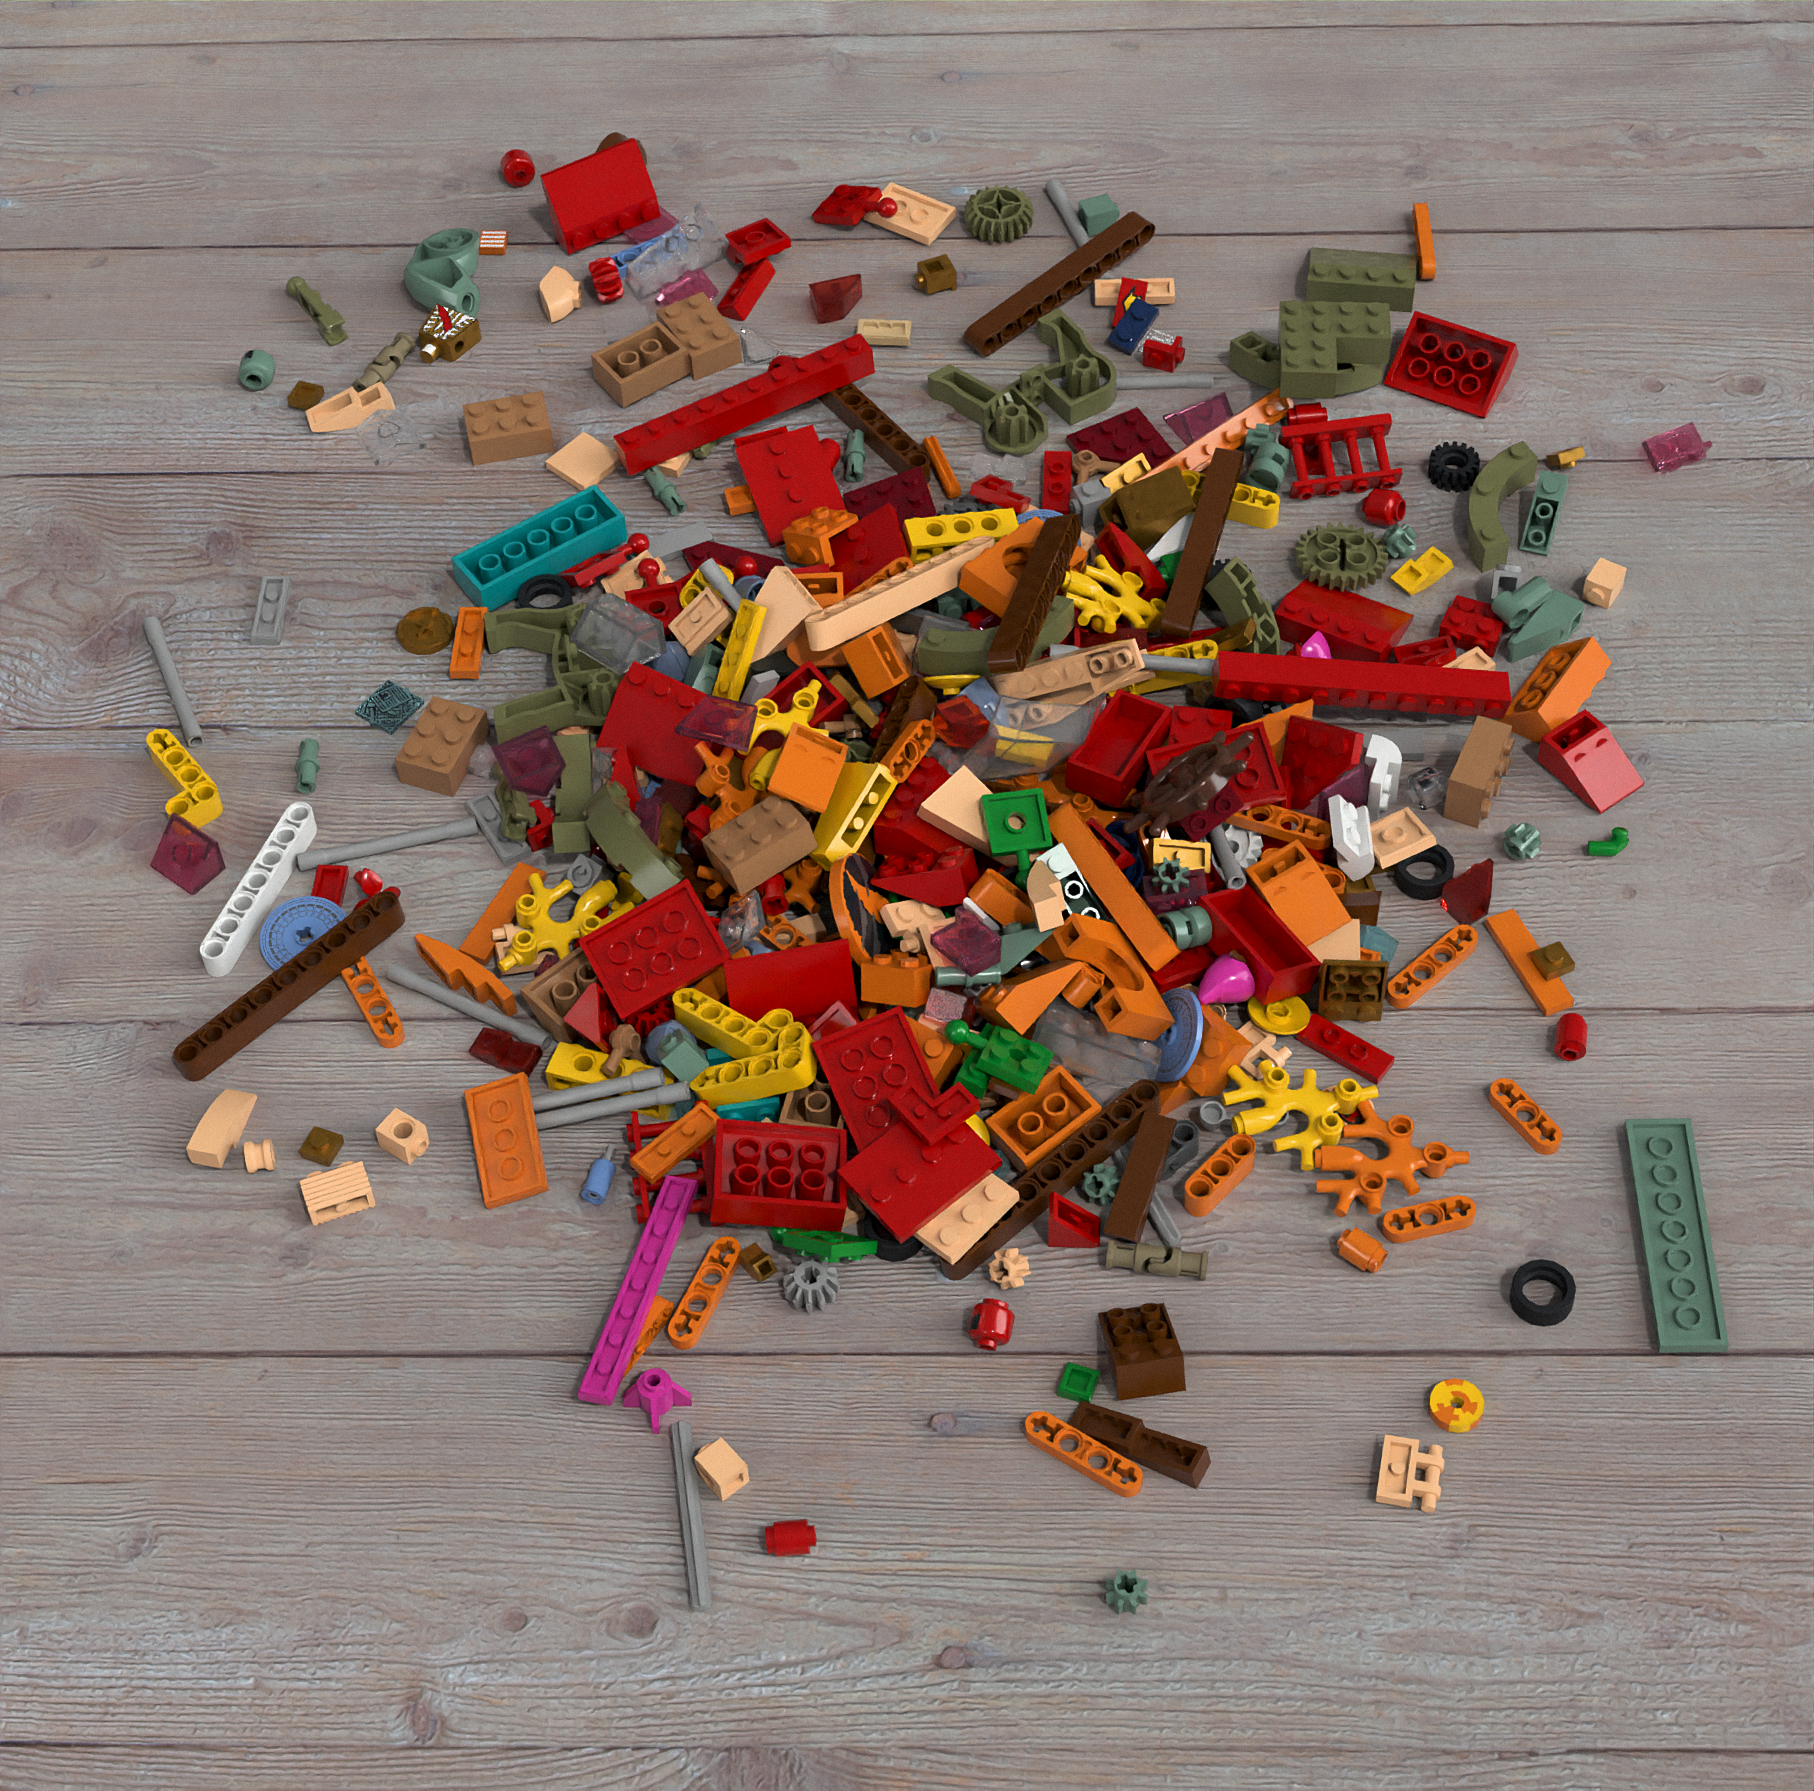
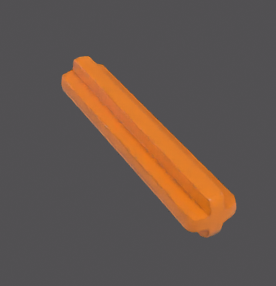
(942, 467)

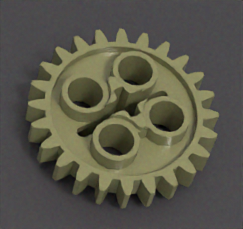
(1320, 556)

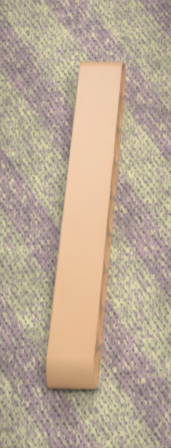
(891, 596)

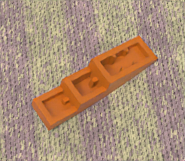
(461, 970)

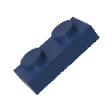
(1133, 326)

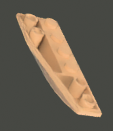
(1073, 675)

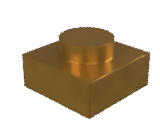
(305, 395)
(1566, 458)
(1553, 961)
(321, 1146)

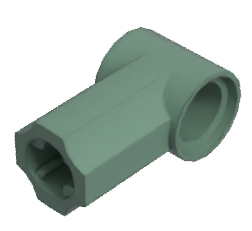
(1516, 606)

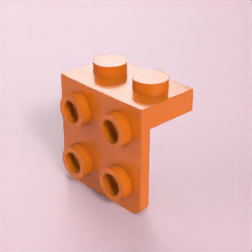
(808, 536)

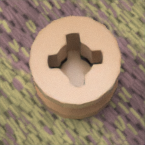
(259, 1156)

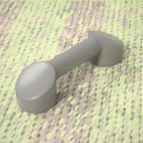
(1213, 1115)

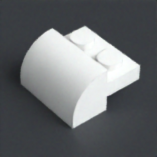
(1384, 774)
(1351, 837)

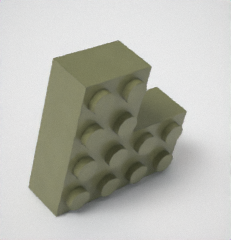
(1328, 333)

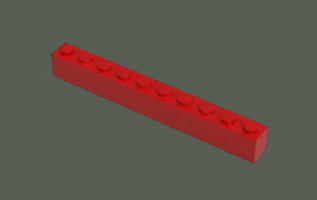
(744, 404)
(1361, 684)

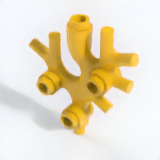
(1107, 608)
(769, 718)
(546, 933)
(1318, 1106)

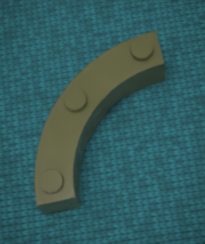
(1259, 362)
(1497, 480)
(1238, 599)
(966, 652)
(577, 787)
(626, 843)

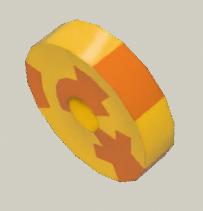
(1456, 1419)

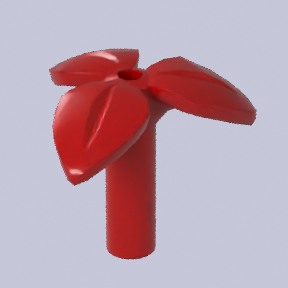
(371, 885)

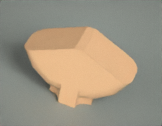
(560, 294)

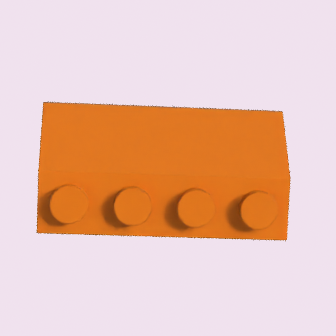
(1556, 688)

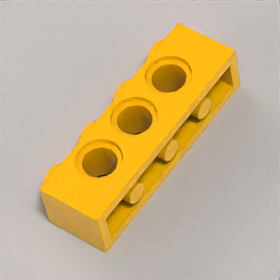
(938, 534)
(571, 1060)

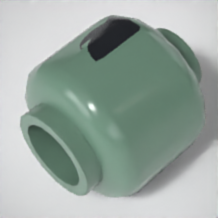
(256, 369)

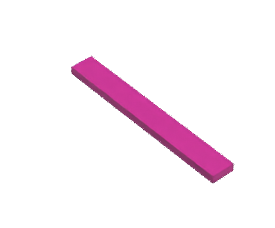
(638, 1291)

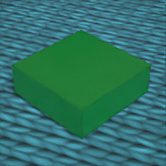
(1078, 1383)

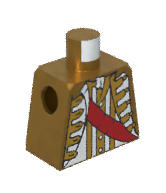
(447, 334)

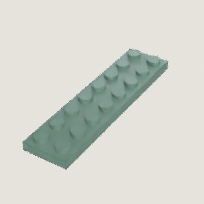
(1675, 1236)

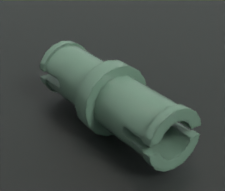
(855, 455)
(665, 491)
(307, 766)
(955, 976)

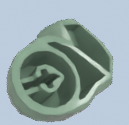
(443, 271)

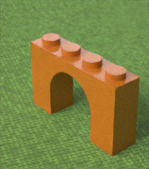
(986, 575)
(1133, 1003)

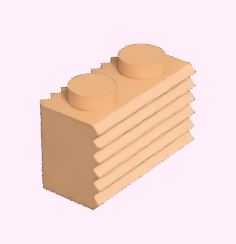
(337, 1192)

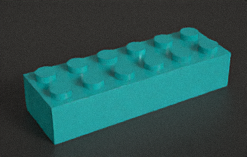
(539, 546)

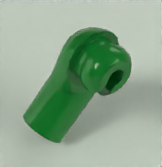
(1611, 846)

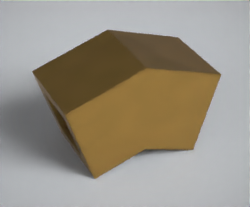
(757, 1263)

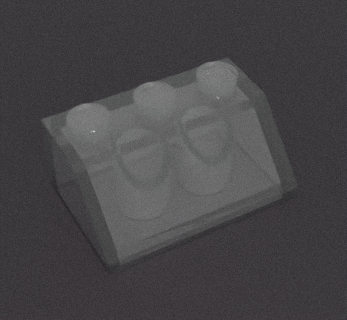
(618, 634)

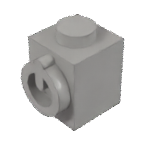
(1086, 500)
(1506, 578)
(587, 872)

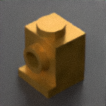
(936, 274)

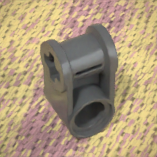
(1179, 1151)

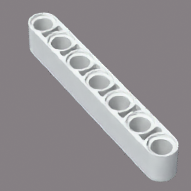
(258, 889)

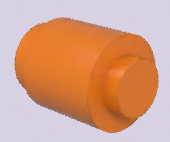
(1361, 1250)

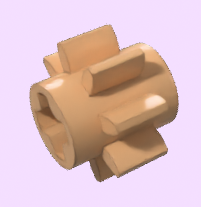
(1009, 1268)

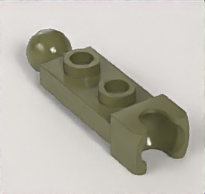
(323, 315)
(513, 807)

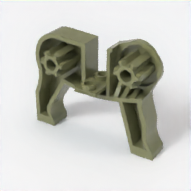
(1011, 415)
(582, 684)

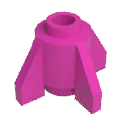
(656, 1395)

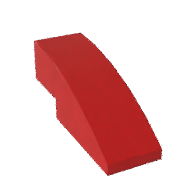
(1126, 556)

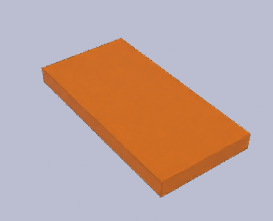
(506, 1140)

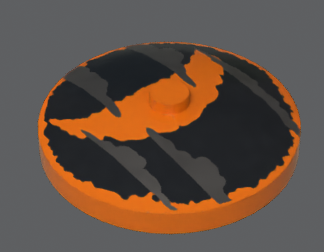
(858, 906)

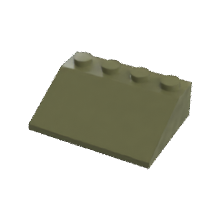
(1362, 277)

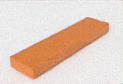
(500, 911)
(1517, 947)

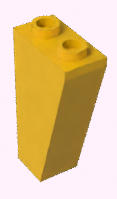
(852, 810)

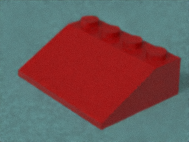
(599, 196)
(1451, 365)
(1349, 622)
(645, 717)
(898, 825)
(794, 979)
(778, 1175)

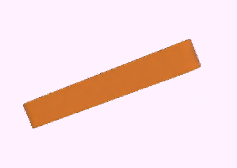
(1112, 887)

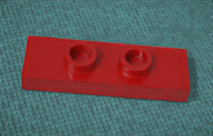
(1057, 481)
(1346, 1048)

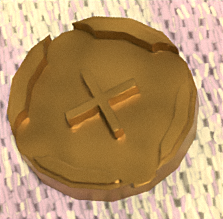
(425, 631)

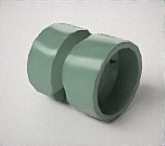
(1268, 467)
(1188, 926)

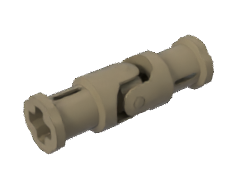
(386, 362)
(1137, 1259)

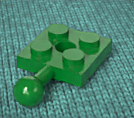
(1004, 839)
(1000, 1053)
(827, 1244)

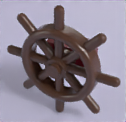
(1193, 789)

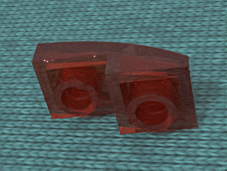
(503, 1052)

